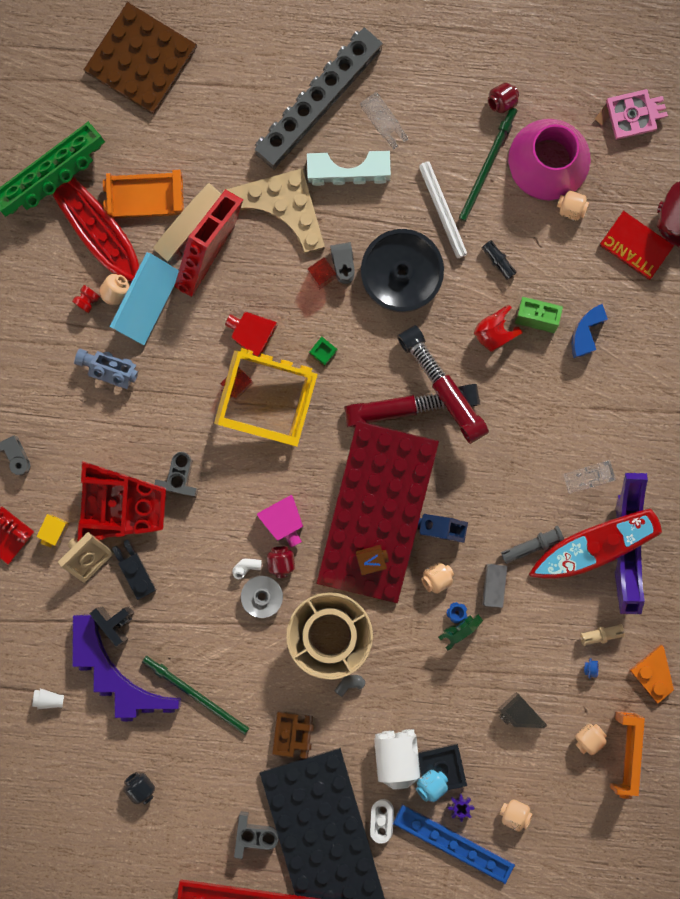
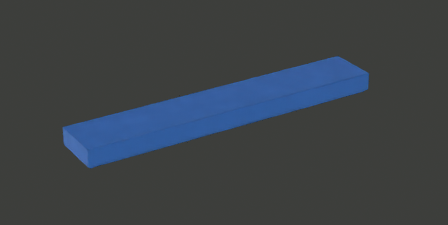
(453, 844)

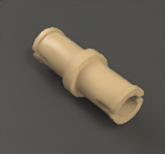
(602, 635)

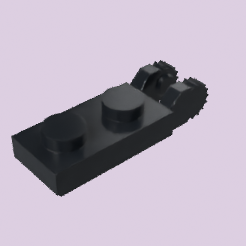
(134, 571)

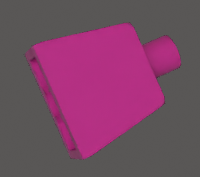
(283, 520)

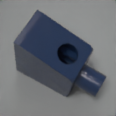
(443, 527)

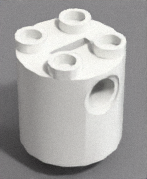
(397, 758)

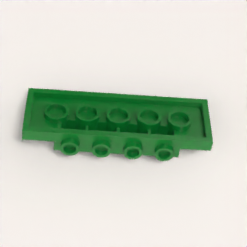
(50, 170)

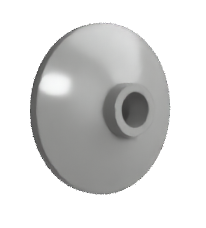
(253, 604)

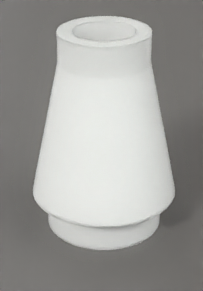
(45, 699)

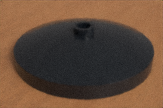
(408, 252)

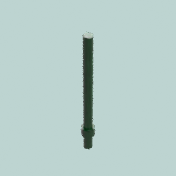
(504, 129)
(161, 671)

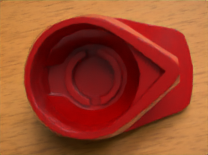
(491, 330)

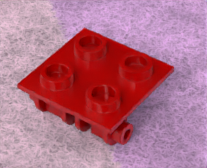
(12, 535)

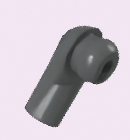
(350, 681)

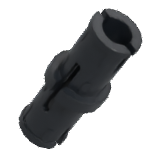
(499, 260)

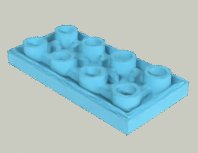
(145, 299)

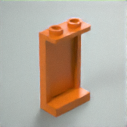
(144, 195)
(633, 755)

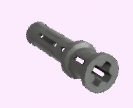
(542, 541)

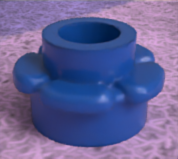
(457, 607)
(591, 668)

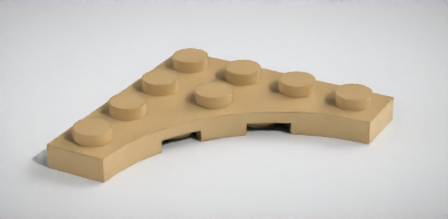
(287, 199)

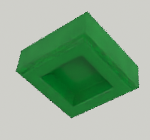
(323, 351)

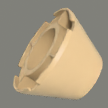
(329, 665)

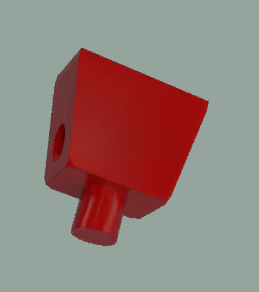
(251, 331)

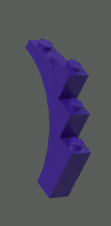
(629, 566)
(129, 698)

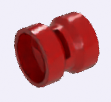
(87, 297)

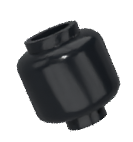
(139, 788)

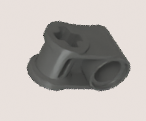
(343, 259)

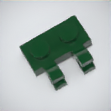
(461, 631)

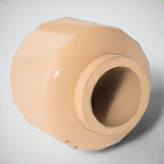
(573, 205)
(114, 289)
(437, 578)
(590, 739)
(516, 815)

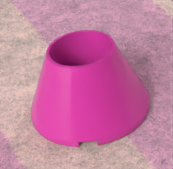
(534, 176)

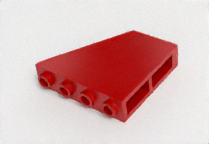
(207, 241)

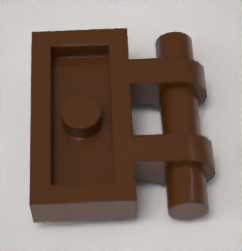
(285, 735)

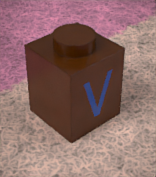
(372, 559)

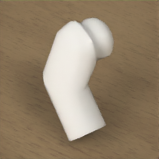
(244, 566)

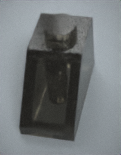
(519, 713)

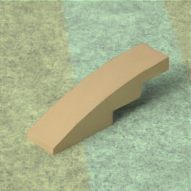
(186, 222)

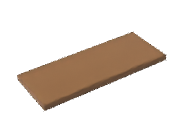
(602, 115)

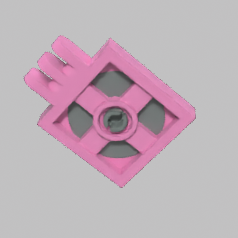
(634, 113)

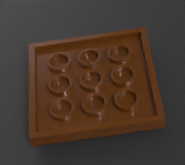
(140, 58)

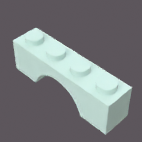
(323, 169)

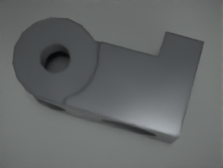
(18, 459)

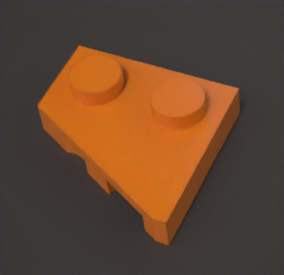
(654, 674)

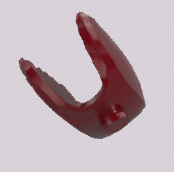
(670, 215)

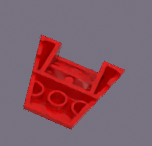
(118, 504)

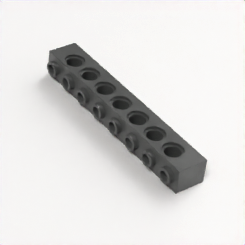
(360, 40)

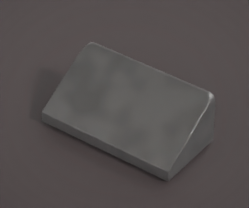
(494, 585)

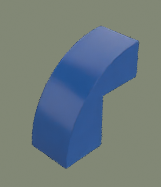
(582, 340)

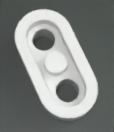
(381, 820)

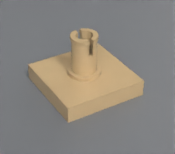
(85, 557)

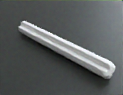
(443, 210)

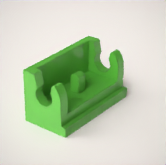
(538, 315)

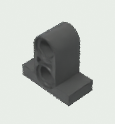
(183, 472)
(258, 832)

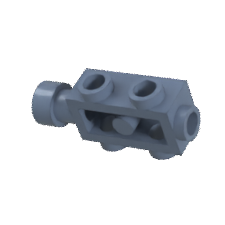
(110, 370)

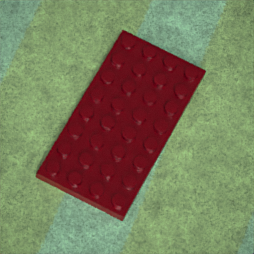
(375, 507)

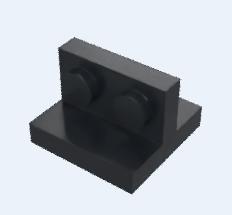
(112, 625)

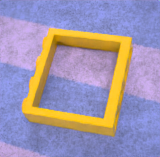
(302, 407)

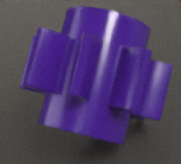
(460, 813)

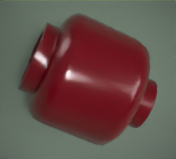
(503, 97)
(280, 561)

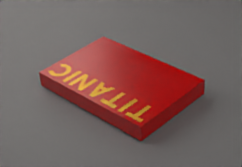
(636, 245)

